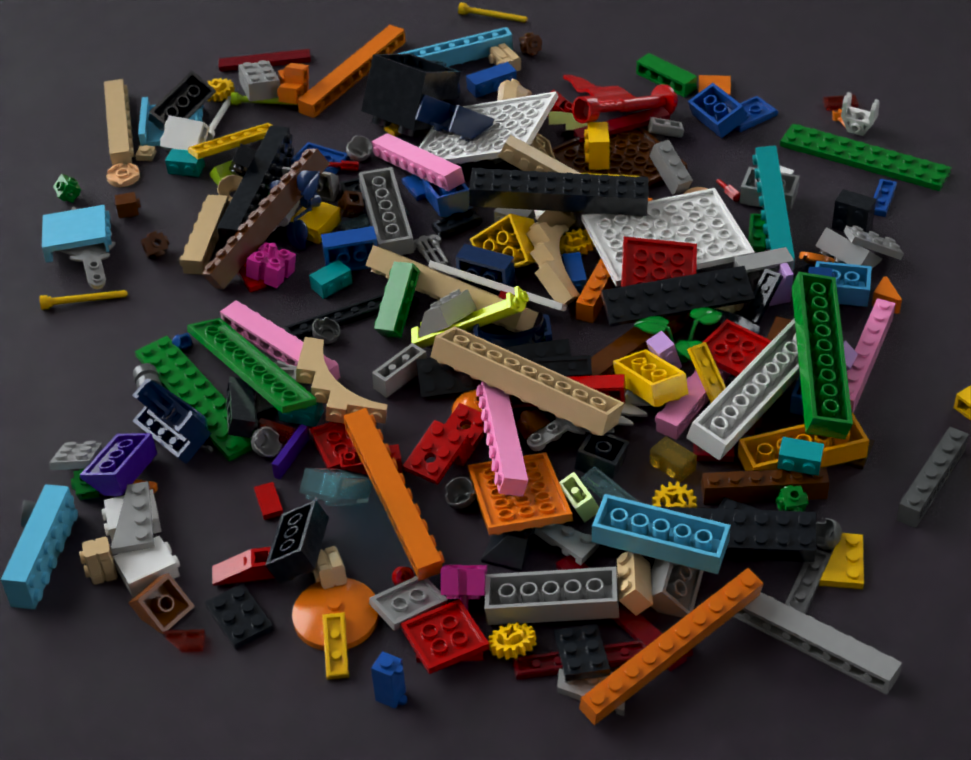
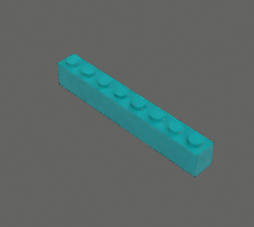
(772, 199)

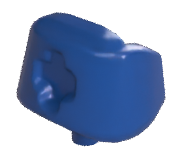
(182, 341)

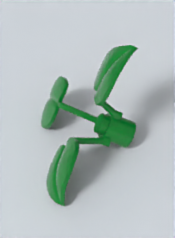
(655, 324)

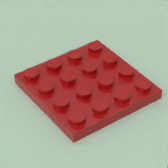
(656, 260)

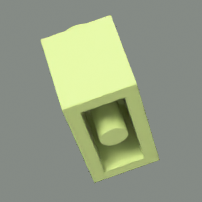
(579, 497)

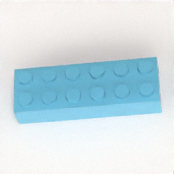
(661, 533)
(39, 547)

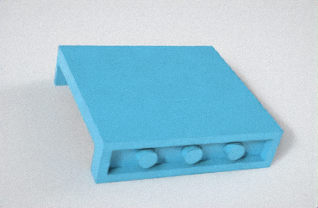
(148, 132)
(75, 229)

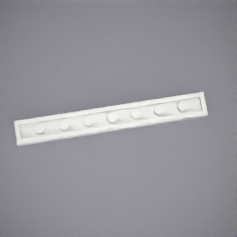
(495, 285)

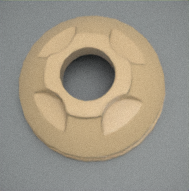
(229, 184)

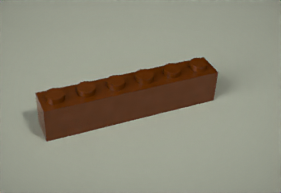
(760, 485)

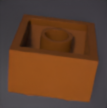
(161, 603)

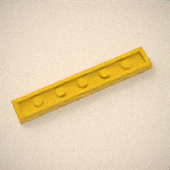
(229, 141)

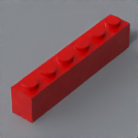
(607, 384)

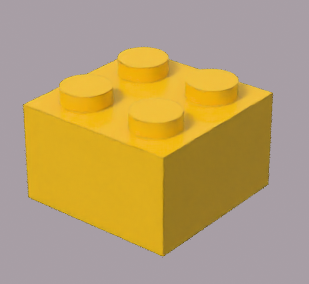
(597, 145)

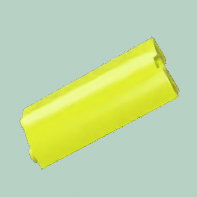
(484, 316)

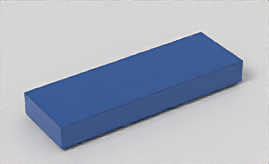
(883, 196)

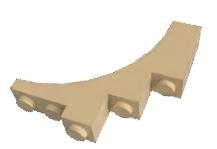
(548, 257)
(339, 400)

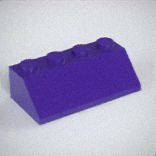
(120, 463)

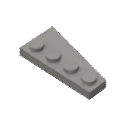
(135, 522)

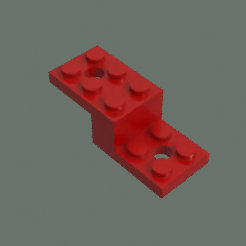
(447, 444)

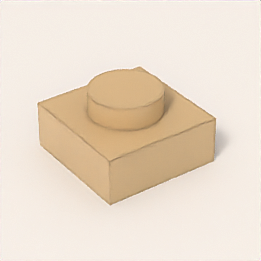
(145, 153)

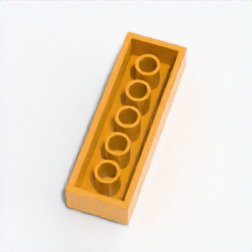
(762, 450)

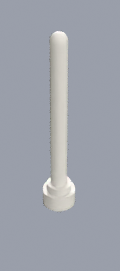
(218, 117)

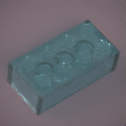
(335, 487)

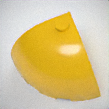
(509, 238)

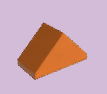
(886, 291)

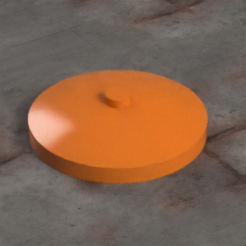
(347, 598)

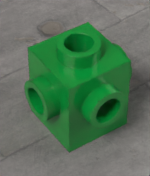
(67, 188)
(83, 489)
(792, 499)

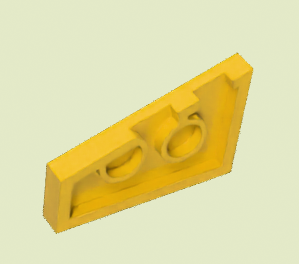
(846, 564)

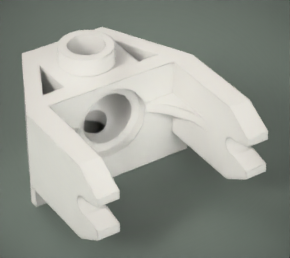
(850, 116)

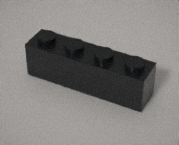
(241, 408)

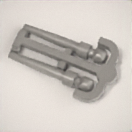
(434, 240)

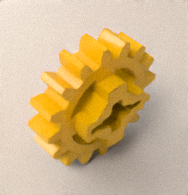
(223, 89)
(576, 242)
(674, 496)
(512, 640)

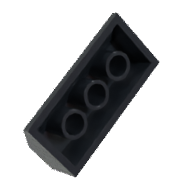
(181, 100)

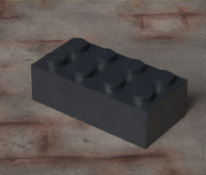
(297, 542)

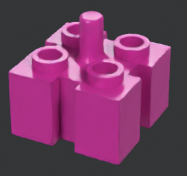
(270, 264)
(463, 581)

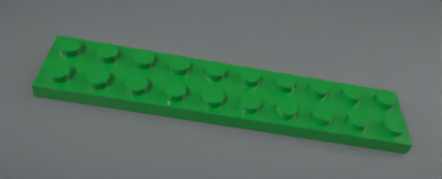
(866, 157)
(252, 365)
(189, 384)

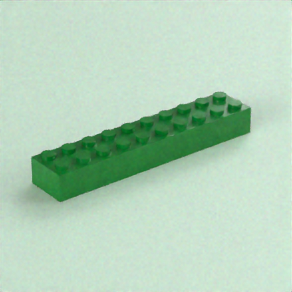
(821, 356)

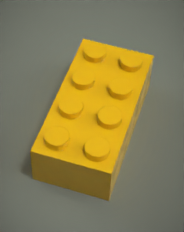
(652, 377)

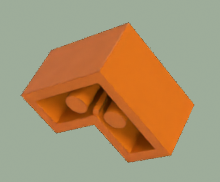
(295, 83)

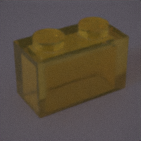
(673, 459)

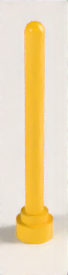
(464, 9)
(47, 301)

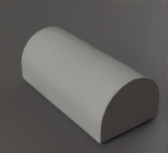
(665, 127)

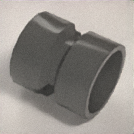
(144, 372)

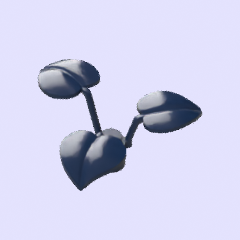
(307, 183)

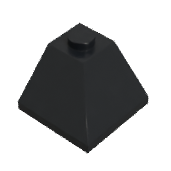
(509, 549)

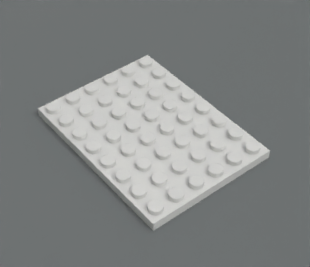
(515, 117)
(686, 218)

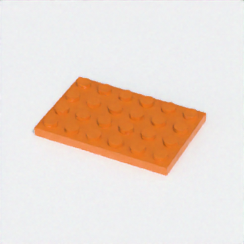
(540, 505)

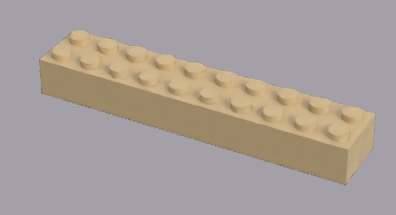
(440, 285)
(527, 380)

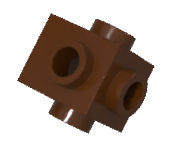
(530, 43)
(351, 204)
(150, 248)

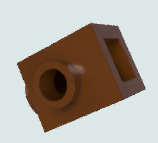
(127, 205)
(531, 422)

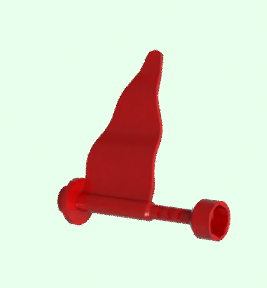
(614, 98)

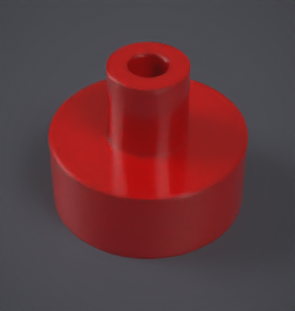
(402, 574)

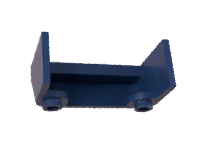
(452, 118)

